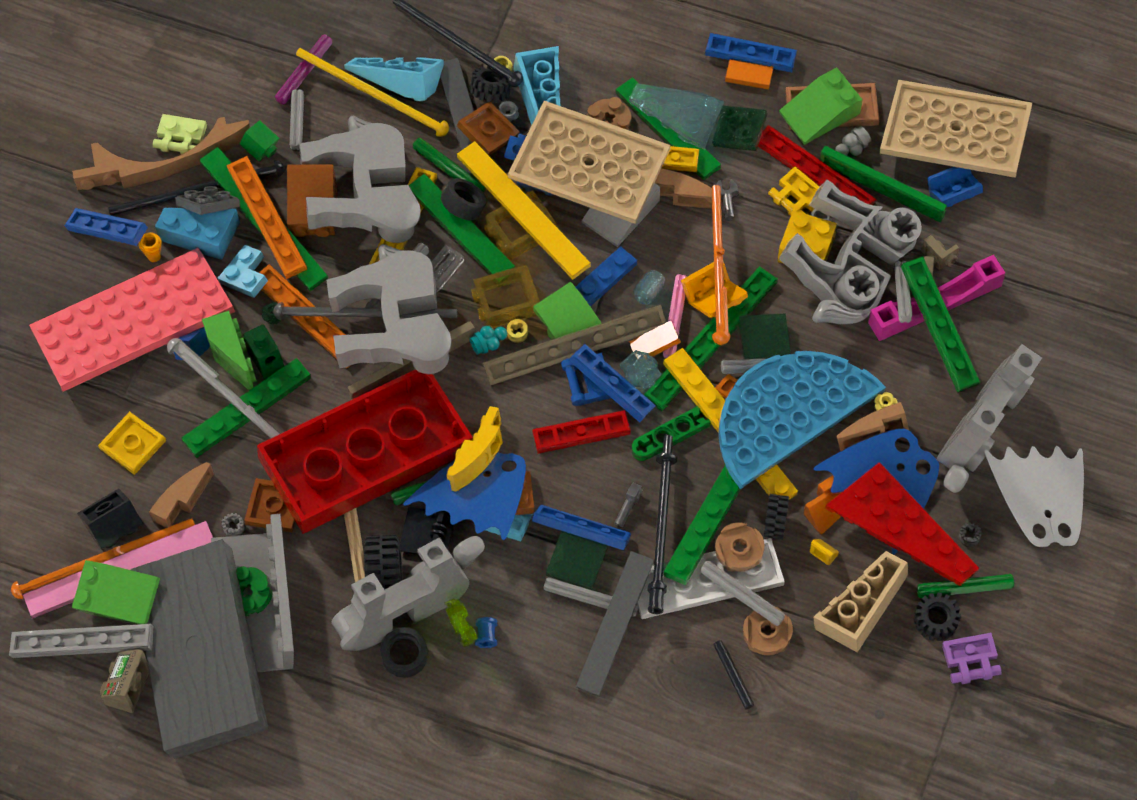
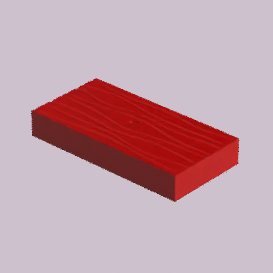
(363, 448)

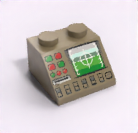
(125, 680)

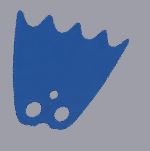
(860, 458)
(484, 500)

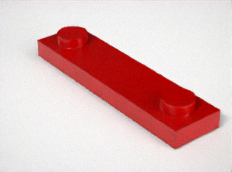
(581, 431)

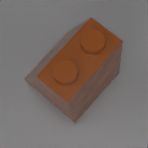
(304, 182)

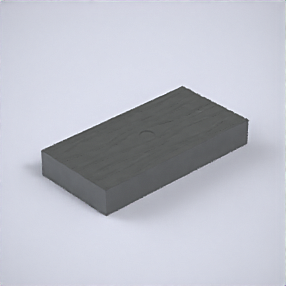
(201, 652)

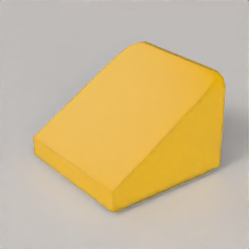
(823, 551)

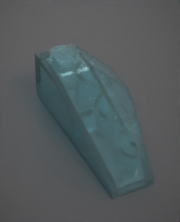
(685, 112)

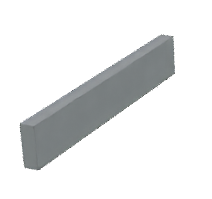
(81, 640)

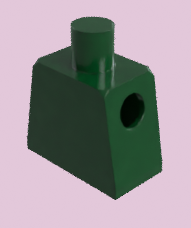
(260, 347)

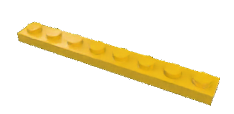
(711, 405)

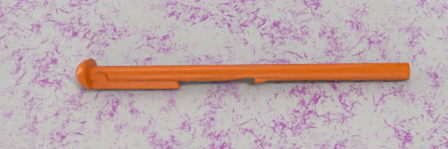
(721, 335)
(18, 590)

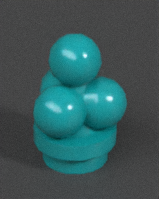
(487, 339)

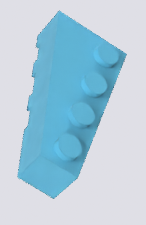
(540, 78)

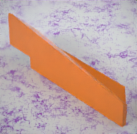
(815, 509)

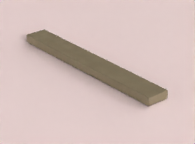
(564, 347)

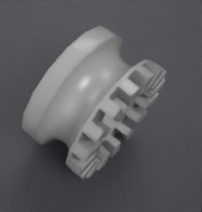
(235, 518)

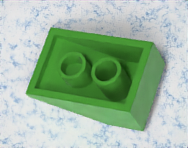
(822, 106)
(115, 593)

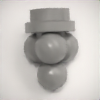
(854, 142)

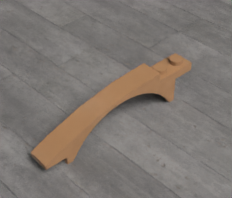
(113, 169)

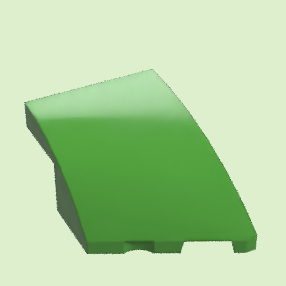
(565, 312)

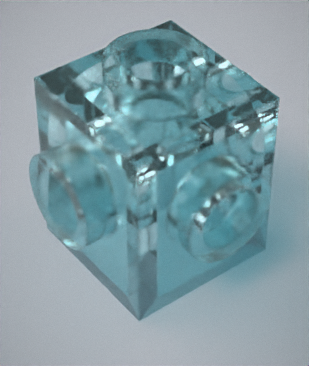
(640, 369)

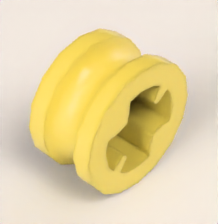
(516, 324)

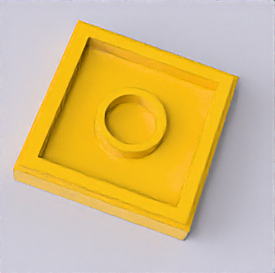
(132, 443)

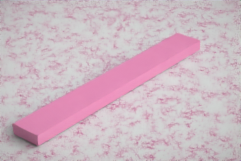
(64, 590)

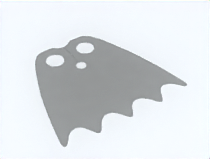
(1040, 485)

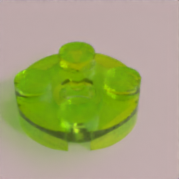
(457, 613)

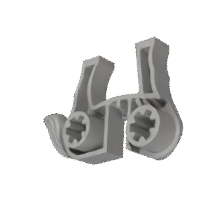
(376, 157)
(852, 283)
(405, 286)
(974, 431)
(420, 595)

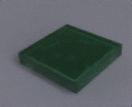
(739, 128)
(764, 336)
(576, 560)

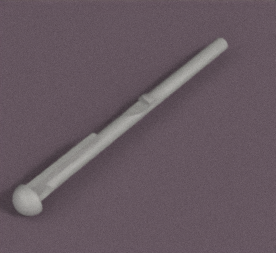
(210, 375)

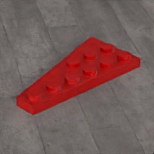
(896, 518)

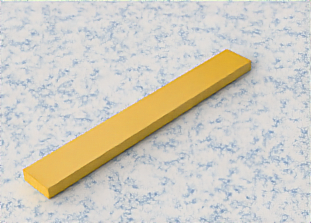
(524, 210)

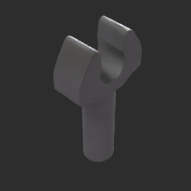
(727, 196)
(632, 497)

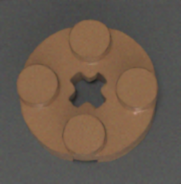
(611, 108)
(737, 560)
(766, 644)

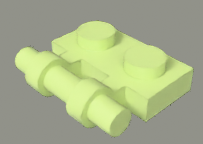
(179, 129)

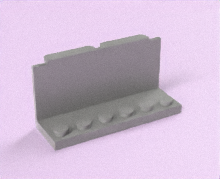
(270, 629)

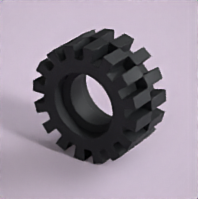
(489, 85)
(776, 516)
(930, 628)

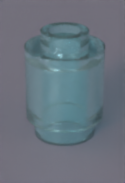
(649, 287)

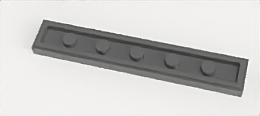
(457, 97)
(615, 624)

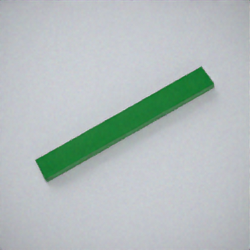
(216, 165)
(703, 346)

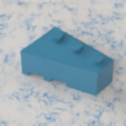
(191, 230)

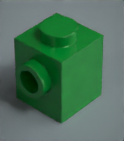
(259, 141)

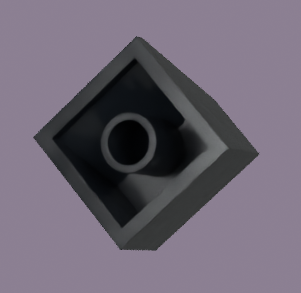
(110, 519)

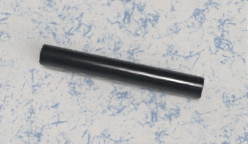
(733, 674)

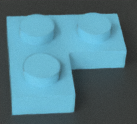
(241, 274)

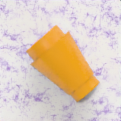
(151, 246)

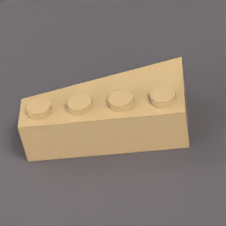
(861, 605)

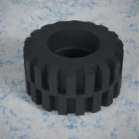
(383, 559)

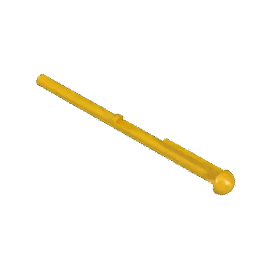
(441, 128)

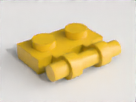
(797, 185)

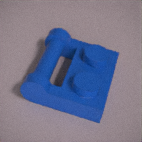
(594, 392)

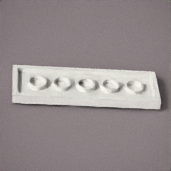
(702, 590)

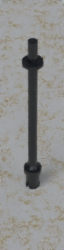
(657, 587)

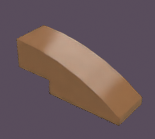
(684, 189)
(876, 423)
(181, 495)

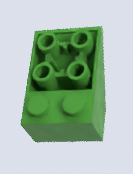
(229, 347)

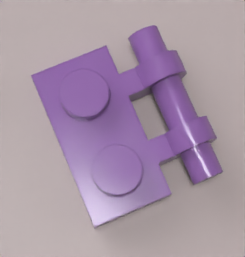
(969, 651)

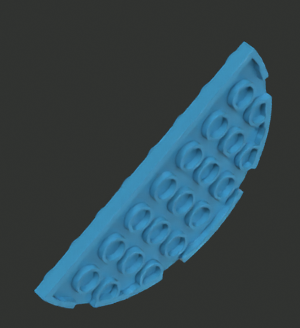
(786, 406)

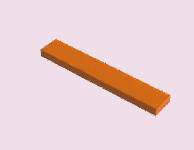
(266, 217)
(318, 327)

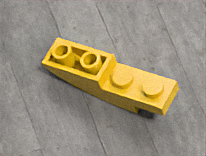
(478, 453)

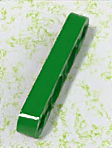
(669, 428)

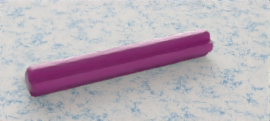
(302, 70)

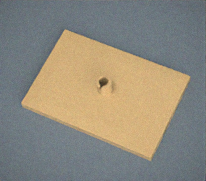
(956, 128)
(589, 161)

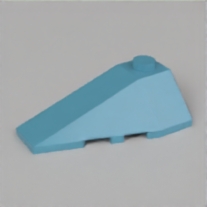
(408, 79)

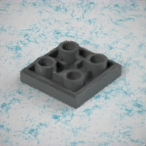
(207, 201)

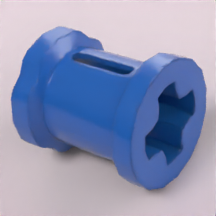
(486, 632)

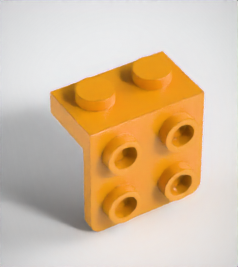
(701, 290)

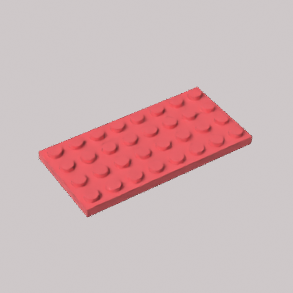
(130, 319)

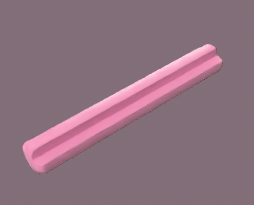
(676, 310)

